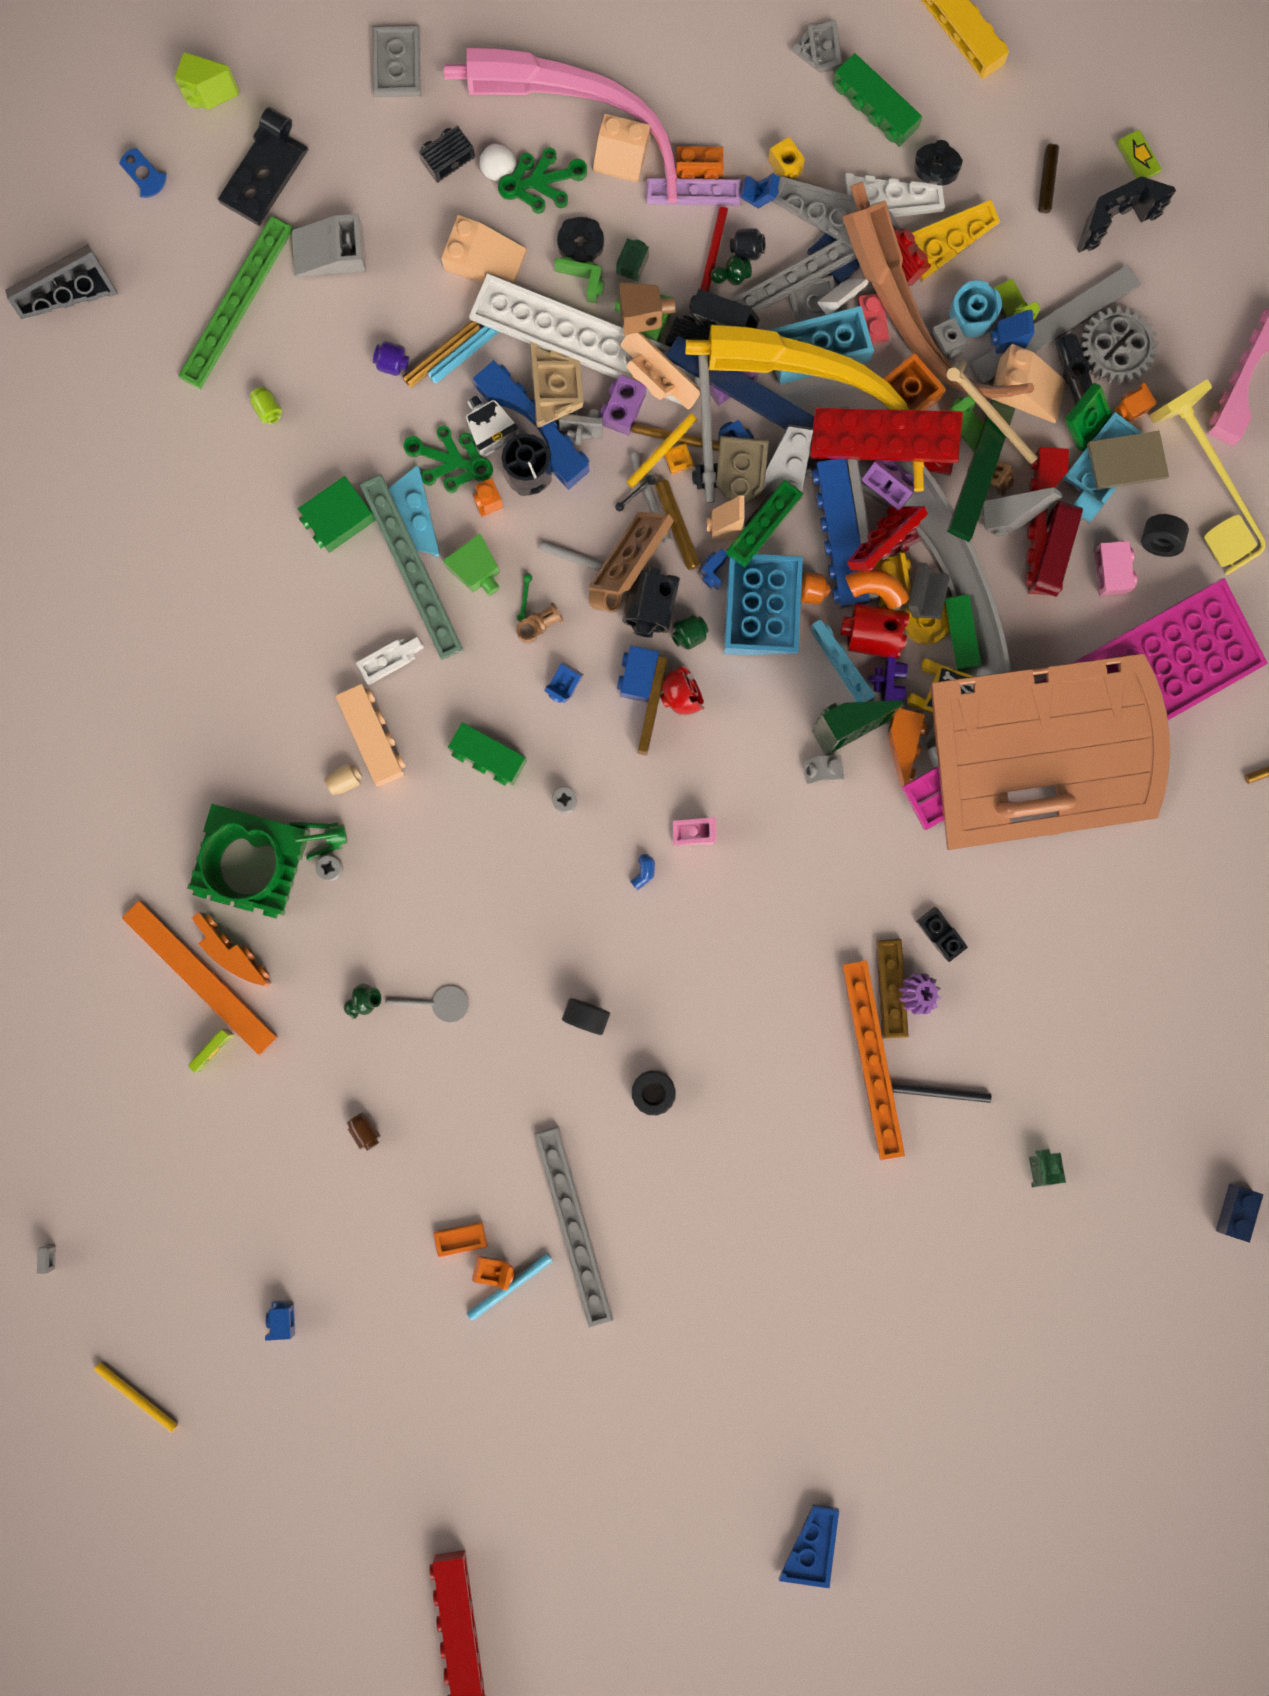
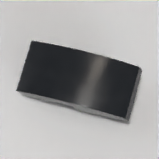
(941, 934)

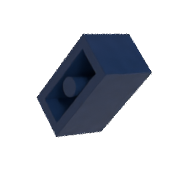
(1239, 1213)

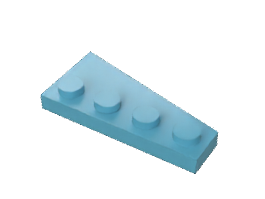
(845, 668)

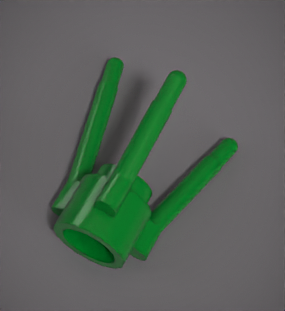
(334, 835)

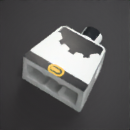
(489, 425)

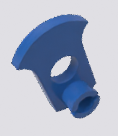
(153, 183)

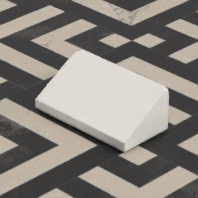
(841, 295)

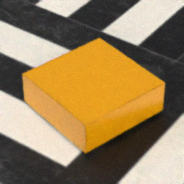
(679, 459)

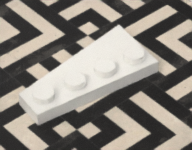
(900, 197)

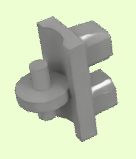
(581, 426)

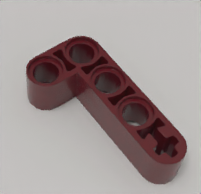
(1062, 531)

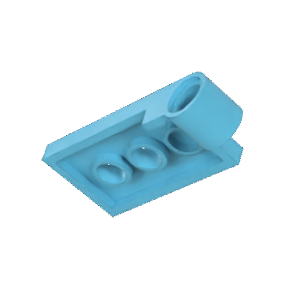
(1081, 474)

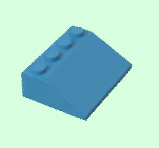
(763, 606)

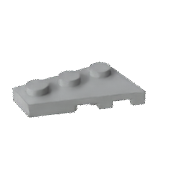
(789, 459)

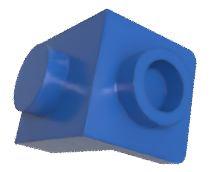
(760, 192)
(734, 430)
(713, 564)
(563, 683)

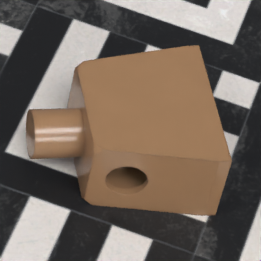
(642, 307)

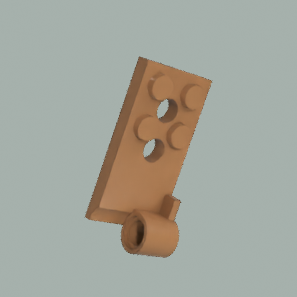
(627, 560)

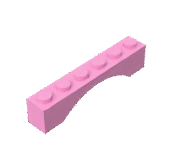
(1234, 414)

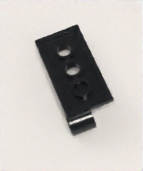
(271, 152)

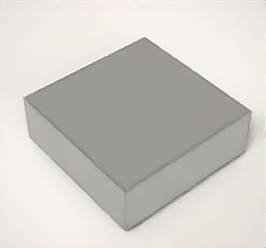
(46, 1259)

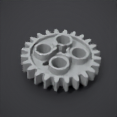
(1102, 331)

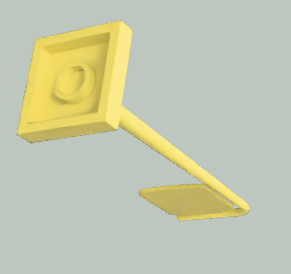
(1231, 537)

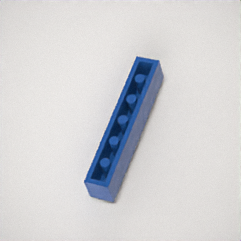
(840, 526)

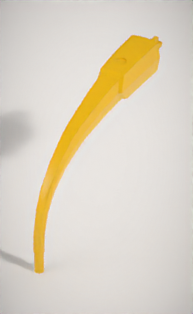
(764, 351)

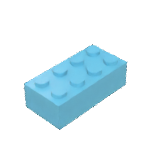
(837, 332)

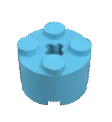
(976, 308)

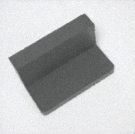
(928, 593)

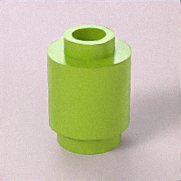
(265, 405)

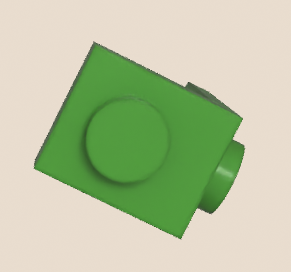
(586, 270)
(971, 423)

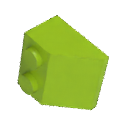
(205, 82)

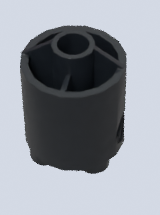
(527, 464)
(651, 602)

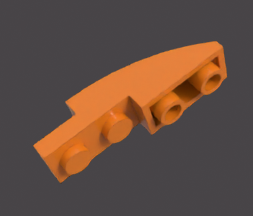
(234, 959)

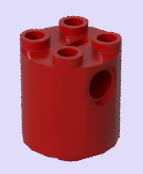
(875, 631)

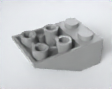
(329, 247)

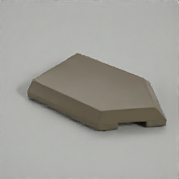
(741, 467)

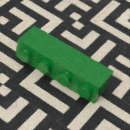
(876, 100)

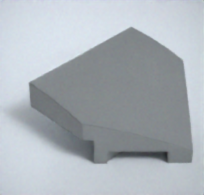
(820, 47)

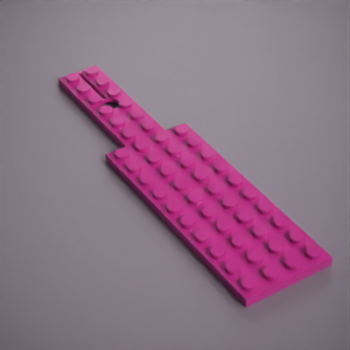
(1191, 649)

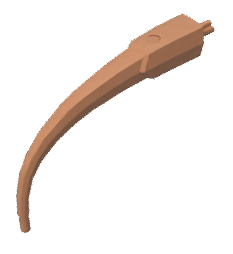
(881, 263)

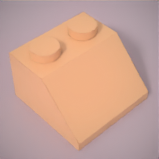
(621, 147)

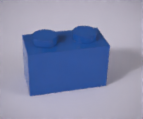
(638, 674)

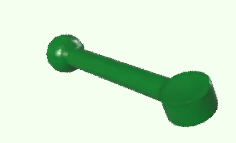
(527, 578)

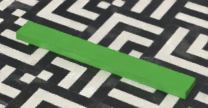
(235, 302)

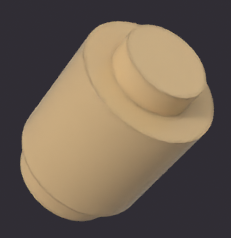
(343, 779)

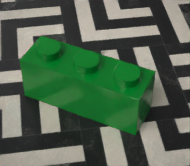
(486, 755)

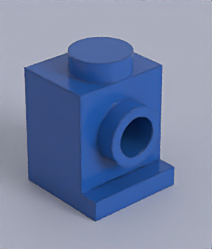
(280, 1321)

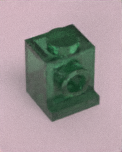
(1046, 1168)

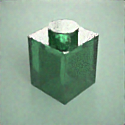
(632, 259)

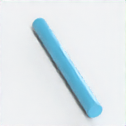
(517, 1281)

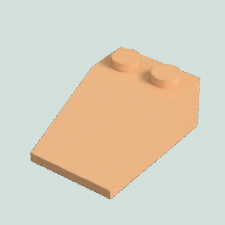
(480, 250)
(1022, 367)

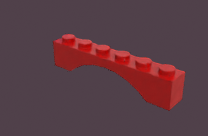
(1048, 472)

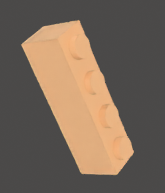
(370, 735)

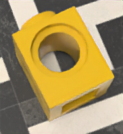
(786, 150)

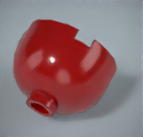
(681, 692)

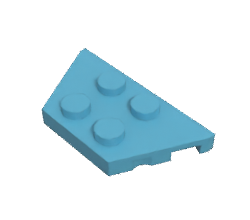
(414, 509)

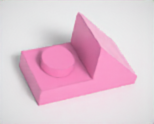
(694, 831)

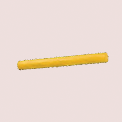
(661, 450)
(136, 1397)

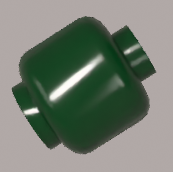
(689, 631)

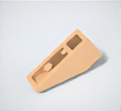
(727, 520)

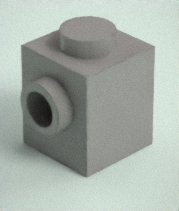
(949, 338)

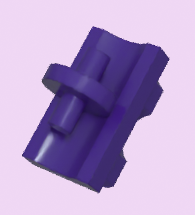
(892, 670)

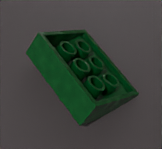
(850, 721)

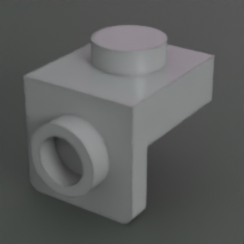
(823, 769)

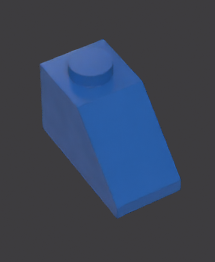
(1013, 330)

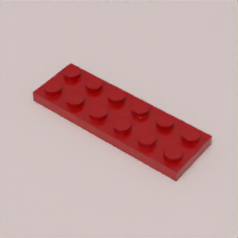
(887, 435)

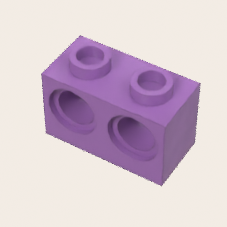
(628, 406)
(890, 482)

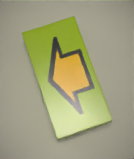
(1139, 155)
(210, 1050)

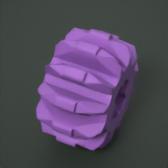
(920, 994)

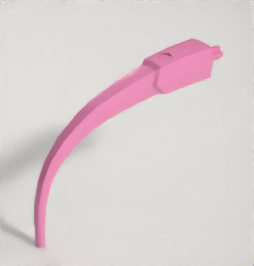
(522, 73)

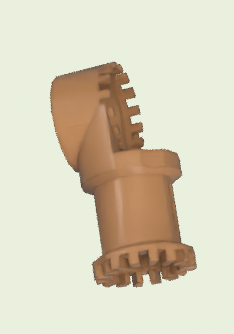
(539, 622)

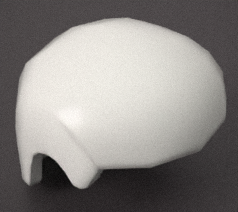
(497, 162)

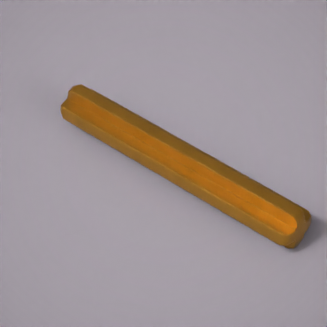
(421, 369)
(678, 526)

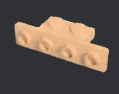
(658, 372)

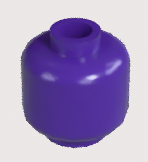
(390, 358)

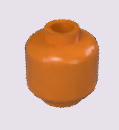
(814, 588)

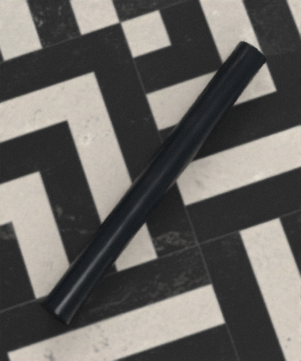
(941, 1092)

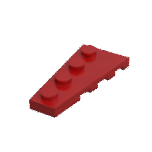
(889, 533)

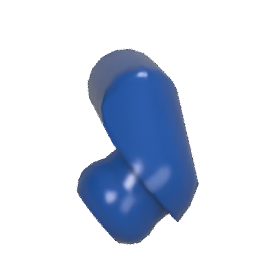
(647, 871)

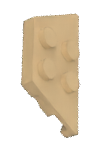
(555, 384)

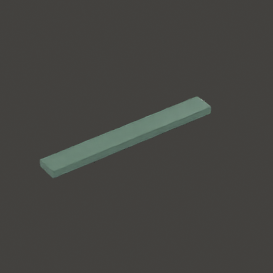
(411, 566)

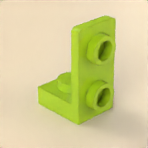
(1013, 300)

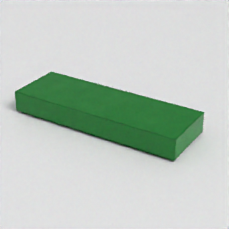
(963, 632)

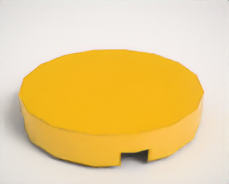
(927, 630)

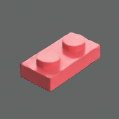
(875, 317)

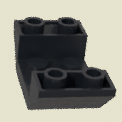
(1142, 194)

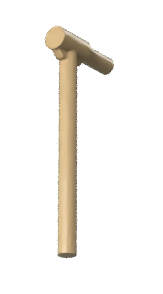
(956, 373)

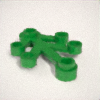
(539, 180)
(452, 460)

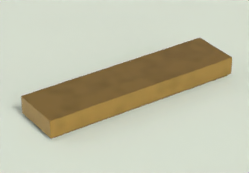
(652, 705)
(890, 980)

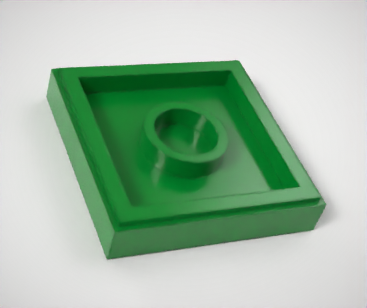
(1088, 417)

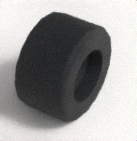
(1165, 535)
(585, 1016)
(642, 1103)

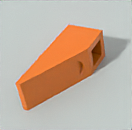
(903, 738)

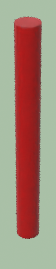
(714, 248)

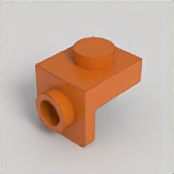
(493, 1272)

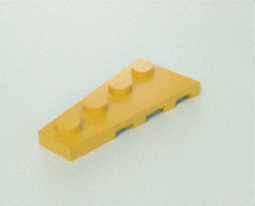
(954, 234)

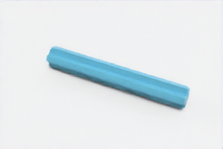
(461, 353)

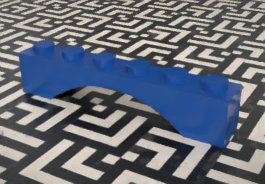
(496, 385)

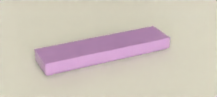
(696, 191)

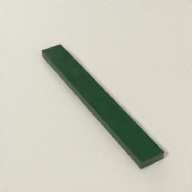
(979, 475)

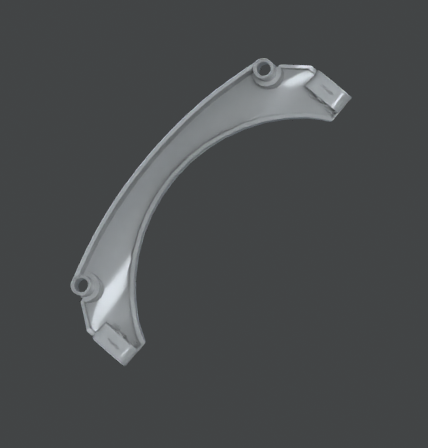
(958, 560)

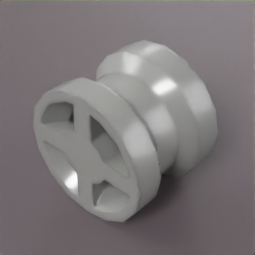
(564, 805)
(333, 870)

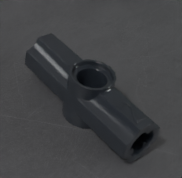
(1072, 357)

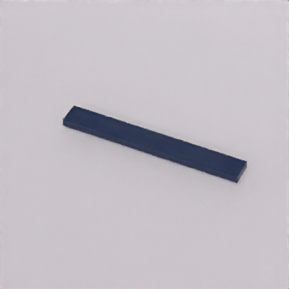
(744, 390)

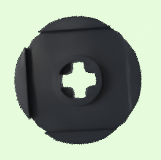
(938, 153)
(585, 228)

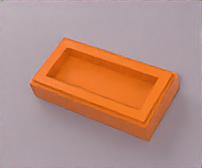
(460, 1239)

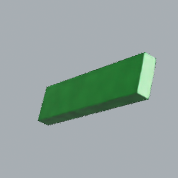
(764, 523)

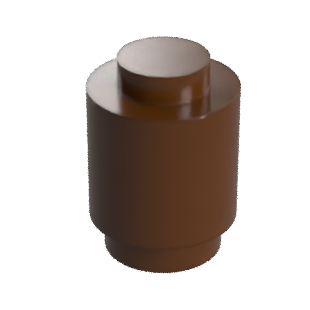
(363, 1132)

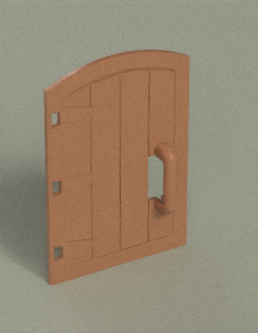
(1080, 730)

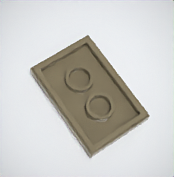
(1127, 460)

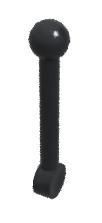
(650, 480)

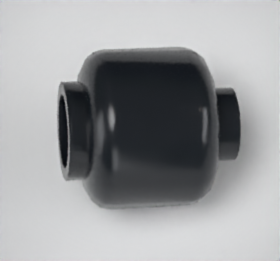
(748, 244)

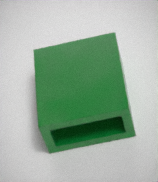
(335, 515)

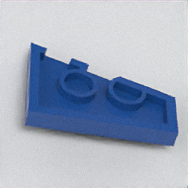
(813, 1550)

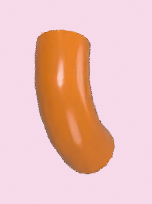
(878, 583)

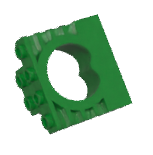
(225, 827)

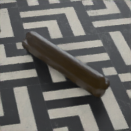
(1048, 178)

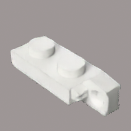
(388, 659)

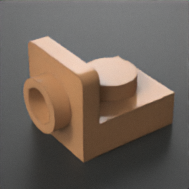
(1002, 478)

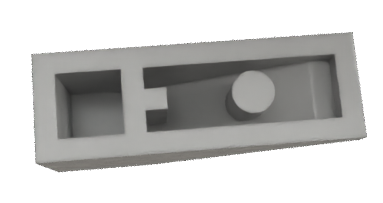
(1014, 511)

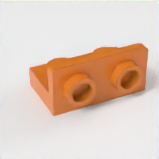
(699, 162)

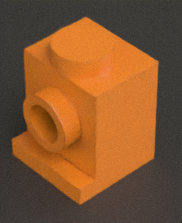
(1136, 403)
(487, 497)

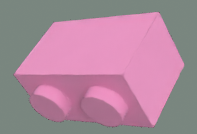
(1115, 568)

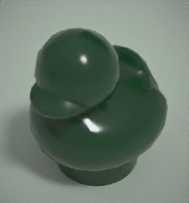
(735, 271)
(363, 1001)

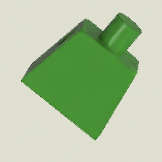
(474, 566)

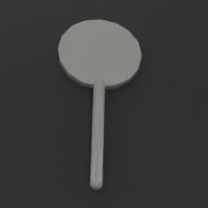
(448, 1003)

